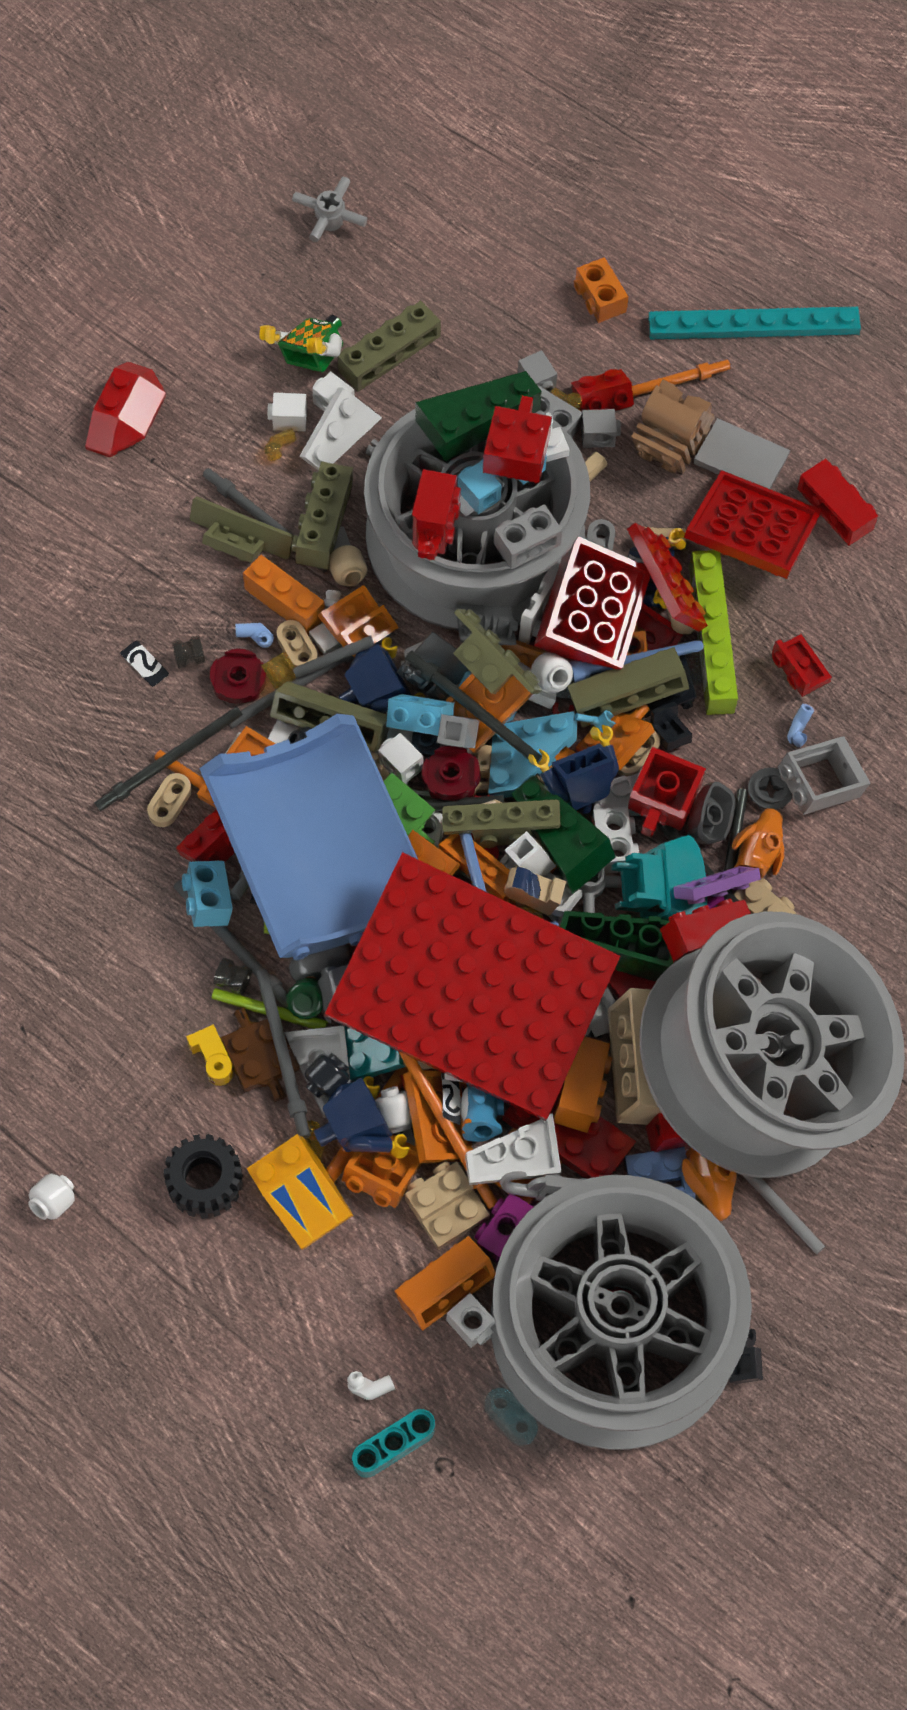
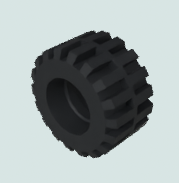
(196, 1153)

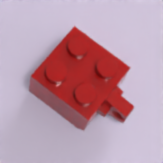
(517, 442)
(435, 513)
(665, 790)

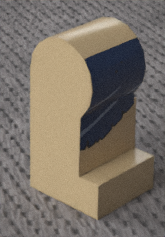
(534, 890)

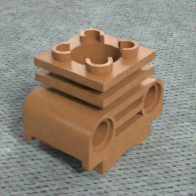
(672, 427)

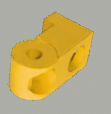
(214, 1053)

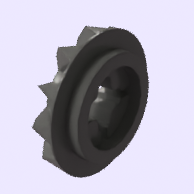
(759, 783)

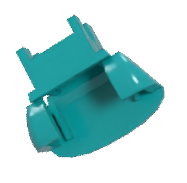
(651, 876)

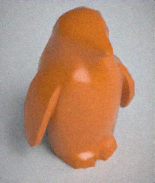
(762, 843)
(710, 1183)

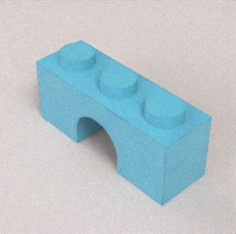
(480, 488)

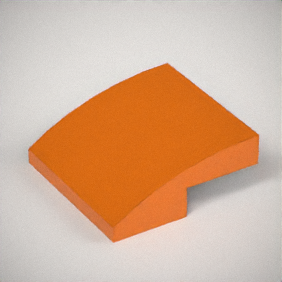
(357, 618)

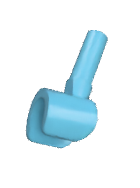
(602, 719)

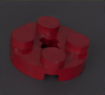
(238, 691)
(456, 787)

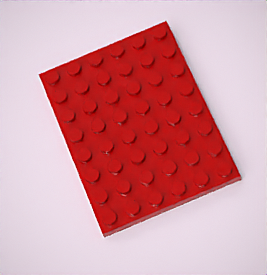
(473, 986)

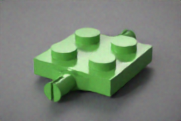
(410, 806)

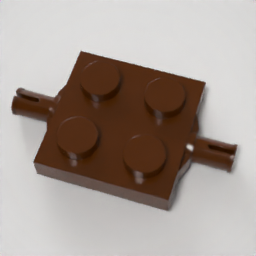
(255, 1055)

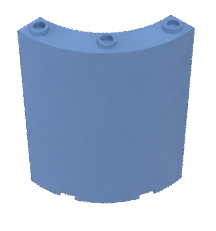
(310, 833)

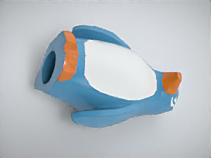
(480, 1114)

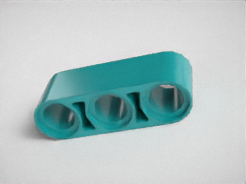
(387, 1457)

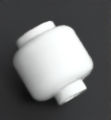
(552, 671)
(395, 1109)
(51, 1196)

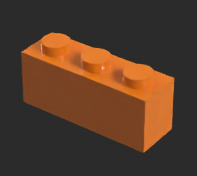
(283, 593)
(583, 1086)
(445, 1282)

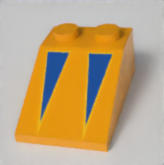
(300, 1191)

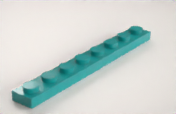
(754, 323)

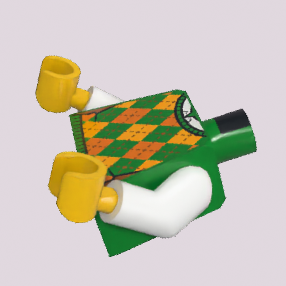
(308, 345)

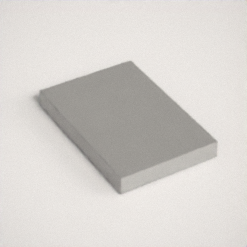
(741, 454)

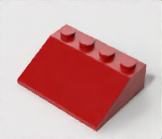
(593, 606)

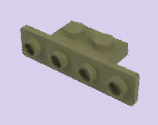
(238, 533)
(488, 659)
(500, 822)

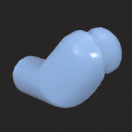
(255, 631)
(798, 724)

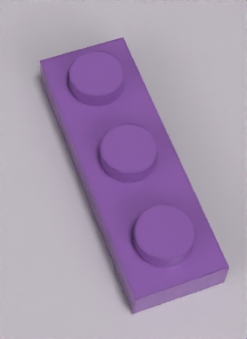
(716, 884)

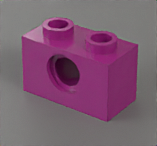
(506, 1211)

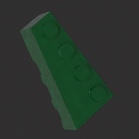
(465, 416)
(574, 847)
(633, 939)

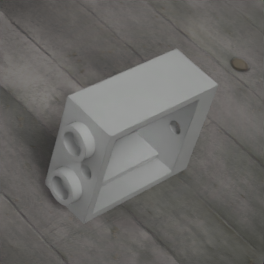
(844, 765)

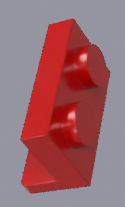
(605, 391)
(800, 664)
(207, 842)

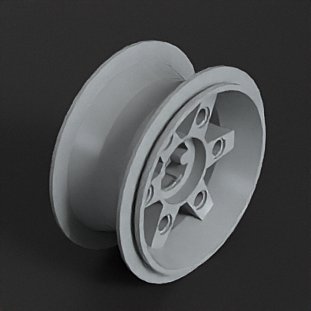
(435, 586)
(802, 1039)
(698, 1251)

